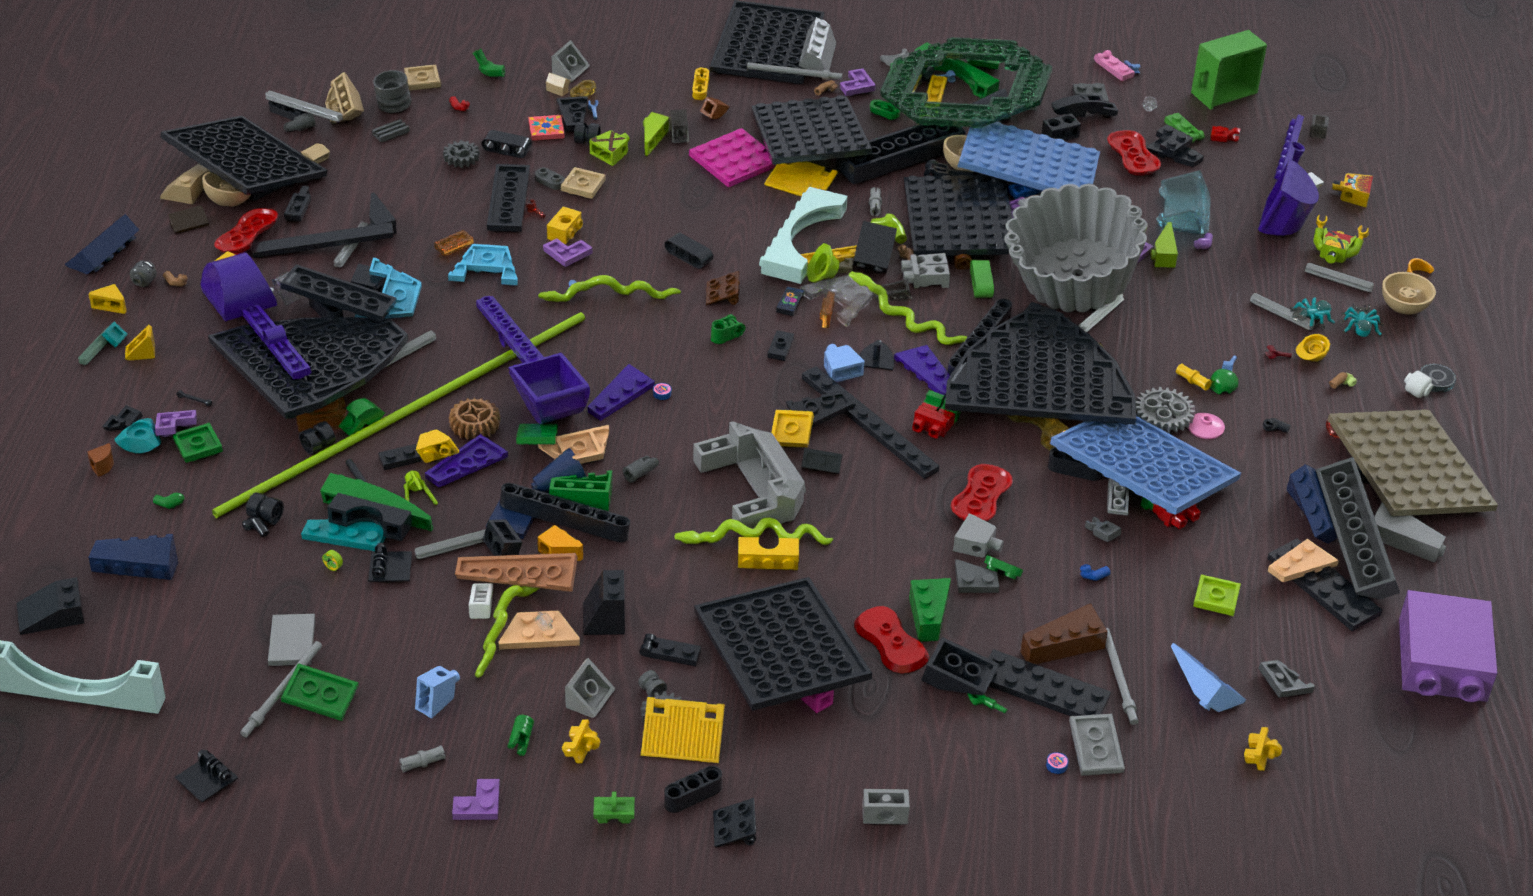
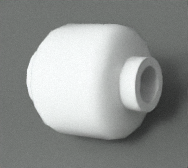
(1418, 384)

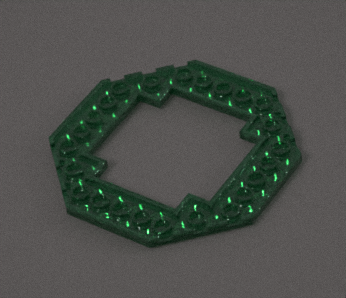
(1025, 92)

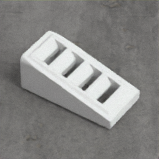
(481, 602)

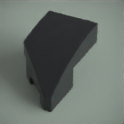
(123, 420)

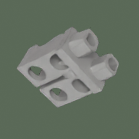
(926, 270)

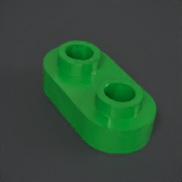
(884, 109)
(995, 564)

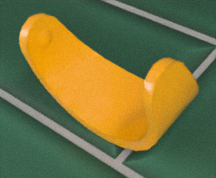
(1419, 264)

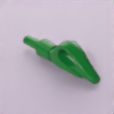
(991, 703)

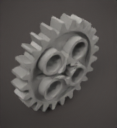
(1165, 409)

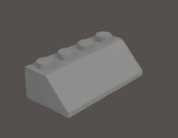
(818, 47)

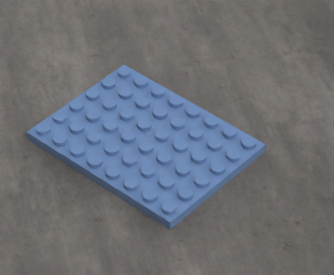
(1027, 157)
(1147, 462)

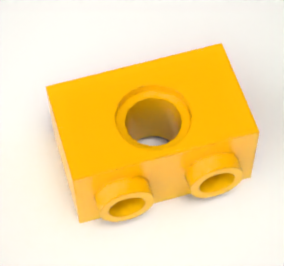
(564, 225)

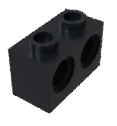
(1062, 127)
(501, 538)

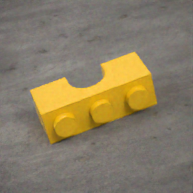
(756, 557)

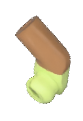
(1343, 378)

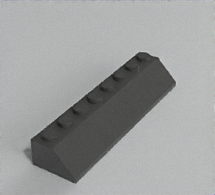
(1357, 530)

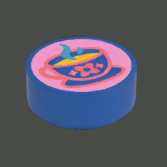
(662, 391)
(1057, 763)

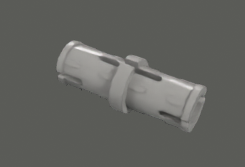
(875, 201)
(422, 758)

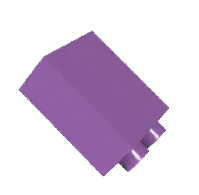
(1447, 646)

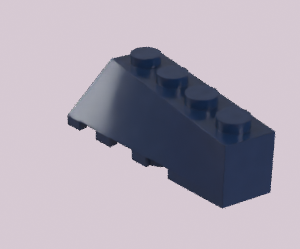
(104, 245)
(1308, 494)
(135, 557)

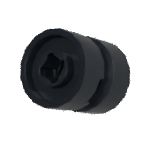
(584, 133)
(317, 437)
(265, 507)

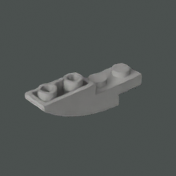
(1117, 498)

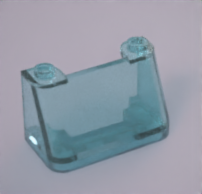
(1185, 203)

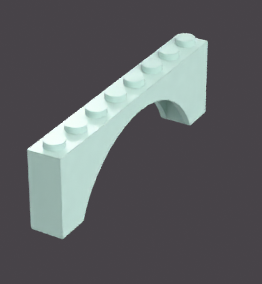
(781, 257)
(135, 690)

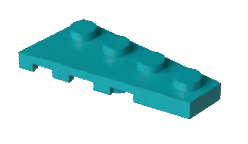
(357, 535)

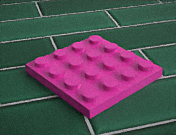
(733, 157)

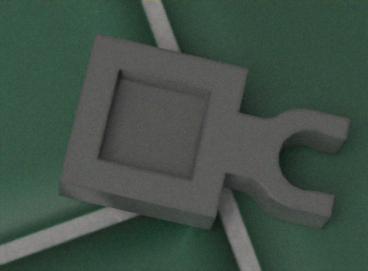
(1106, 531)

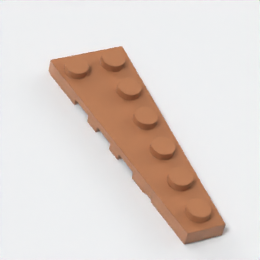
(536, 570)

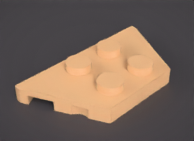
(586, 444)
(525, 633)

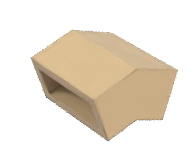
(557, 84)
(317, 153)

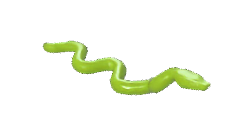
(864, 280)
(610, 281)
(693, 537)
(501, 617)

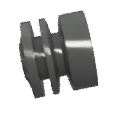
(392, 91)

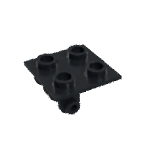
(389, 565)
(206, 776)
(735, 823)

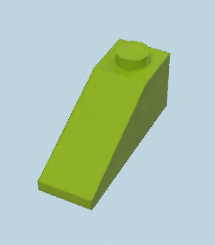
(655, 129)
(1165, 248)

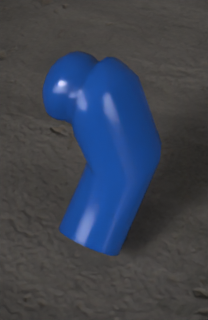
(1095, 575)

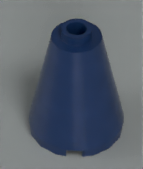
(561, 466)

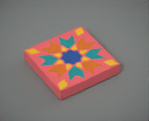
(546, 127)

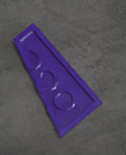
(926, 367)
(622, 390)
(471, 458)

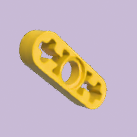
(701, 76)

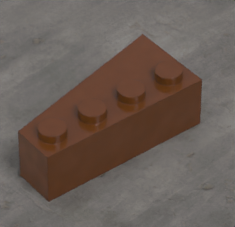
(1065, 636)

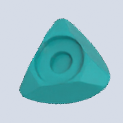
(139, 437)

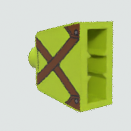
(609, 146)

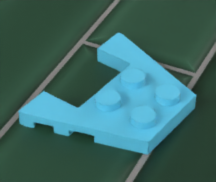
(486, 258)
(398, 285)

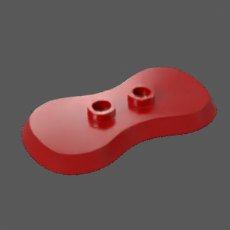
(1134, 153)
(247, 229)
(982, 491)
(897, 649)

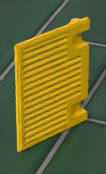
(799, 176)
(682, 730)

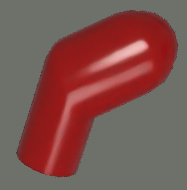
(463, 106)

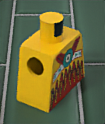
(1354, 188)

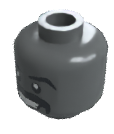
(143, 273)

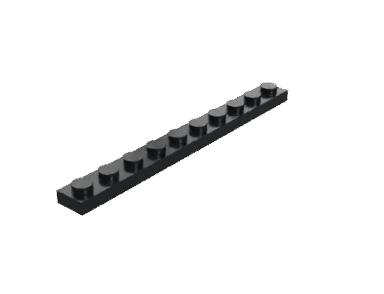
(875, 425)

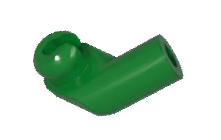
(170, 501)

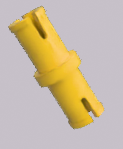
(1193, 377)

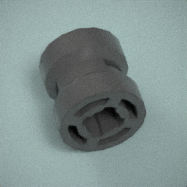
(651, 683)

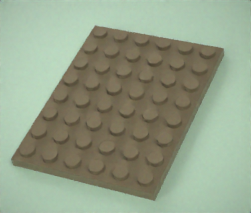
(1411, 463)

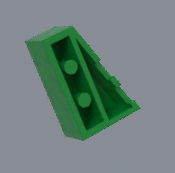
(589, 490)
(928, 606)

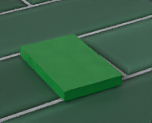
(537, 434)
(319, 692)

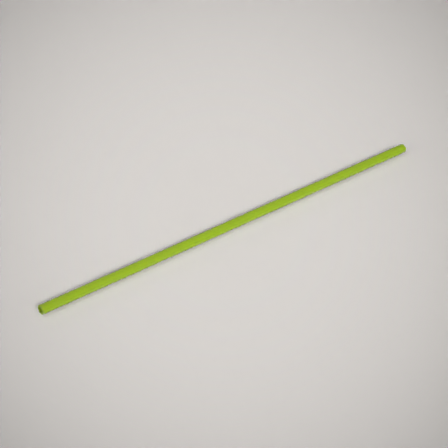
(390, 419)

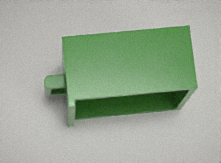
(1228, 68)

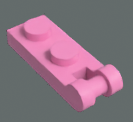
(1114, 65)

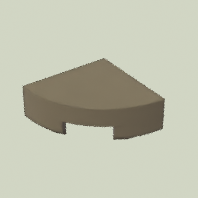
(846, 266)

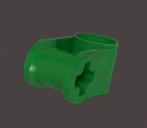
(726, 329)

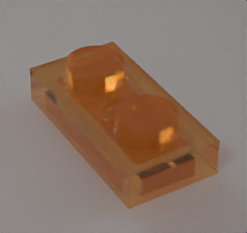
(453, 242)
(827, 309)

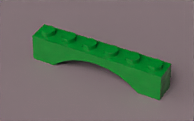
(979, 81)

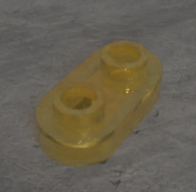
(584, 88)

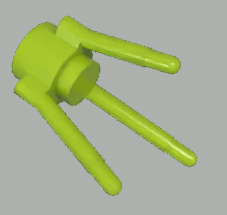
(415, 483)

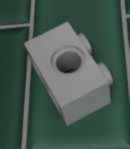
(885, 806)

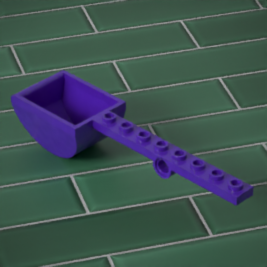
(1293, 191)
(239, 290)
(546, 384)

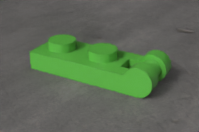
(1180, 123)

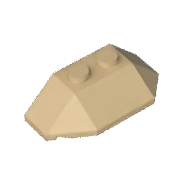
(344, 98)

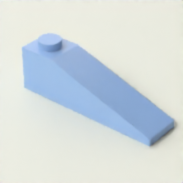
(1205, 684)

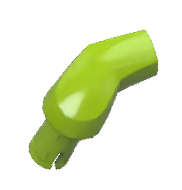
(891, 221)

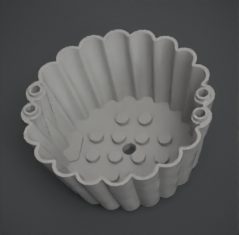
(1080, 233)

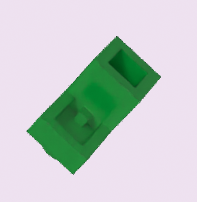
(360, 412)

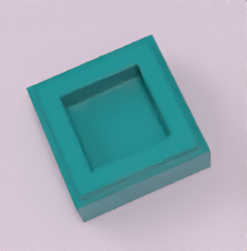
(114, 334)

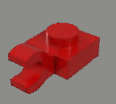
(1222, 134)

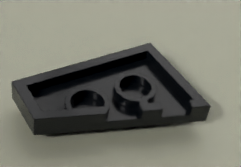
(572, 110)
(1186, 156)
(824, 407)

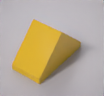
(108, 299)
(141, 346)

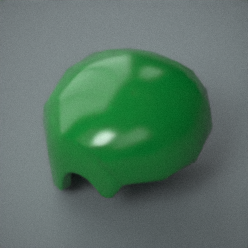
(1223, 381)

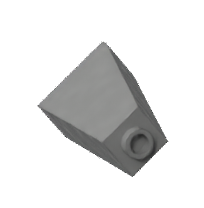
(1409, 535)

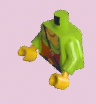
(1337, 245)

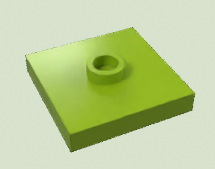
(1217, 595)

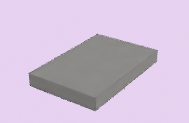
(290, 638)
(1096, 744)

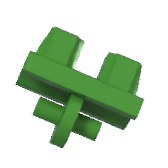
(614, 808)

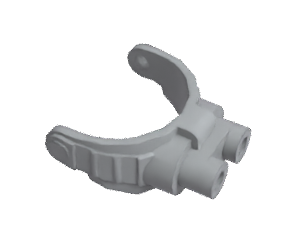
(890, 58)

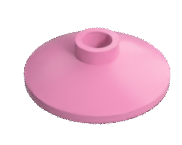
(1206, 426)

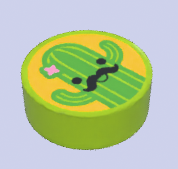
(332, 560)

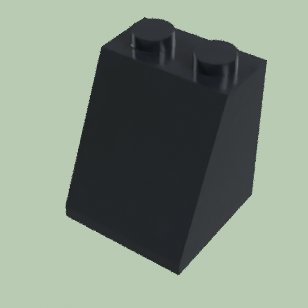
(874, 247)
(605, 605)

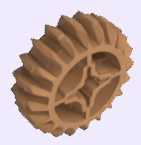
(474, 418)

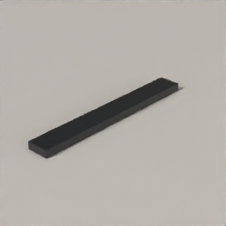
(322, 240)

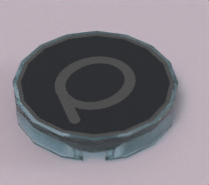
(1441, 376)

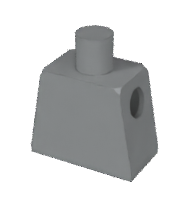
(976, 537)

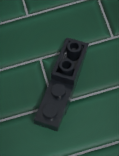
(1083, 103)

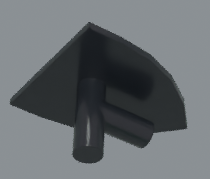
(878, 356)

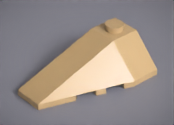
(186, 186)

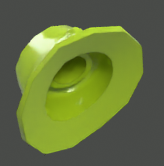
(822, 264)

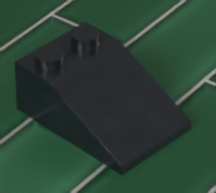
(51, 607)
(959, 669)

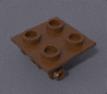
(723, 288)

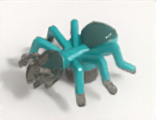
(1314, 312)
(1362, 322)

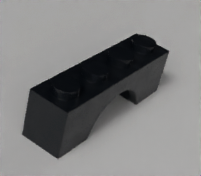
(348, 510)

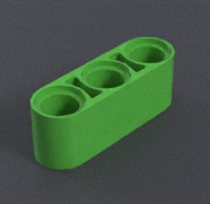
(982, 279)

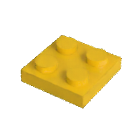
(792, 427)

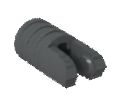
(300, 123)
(639, 468)

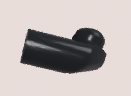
(1275, 424)
(256, 523)

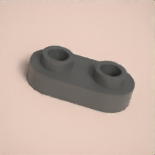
(549, 178)

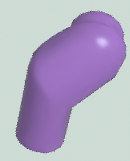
(1204, 243)

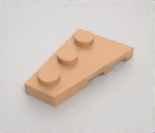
(1300, 560)

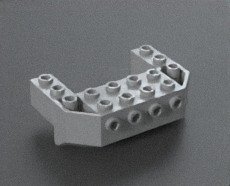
(764, 466)

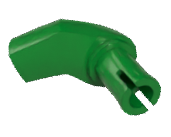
(487, 67)

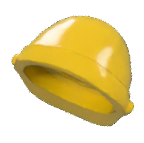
(1313, 347)

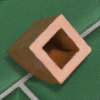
(714, 108)
(101, 459)

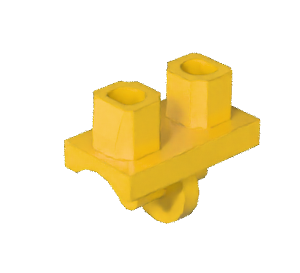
(582, 742)
(1264, 749)

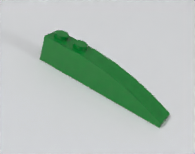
(357, 488)

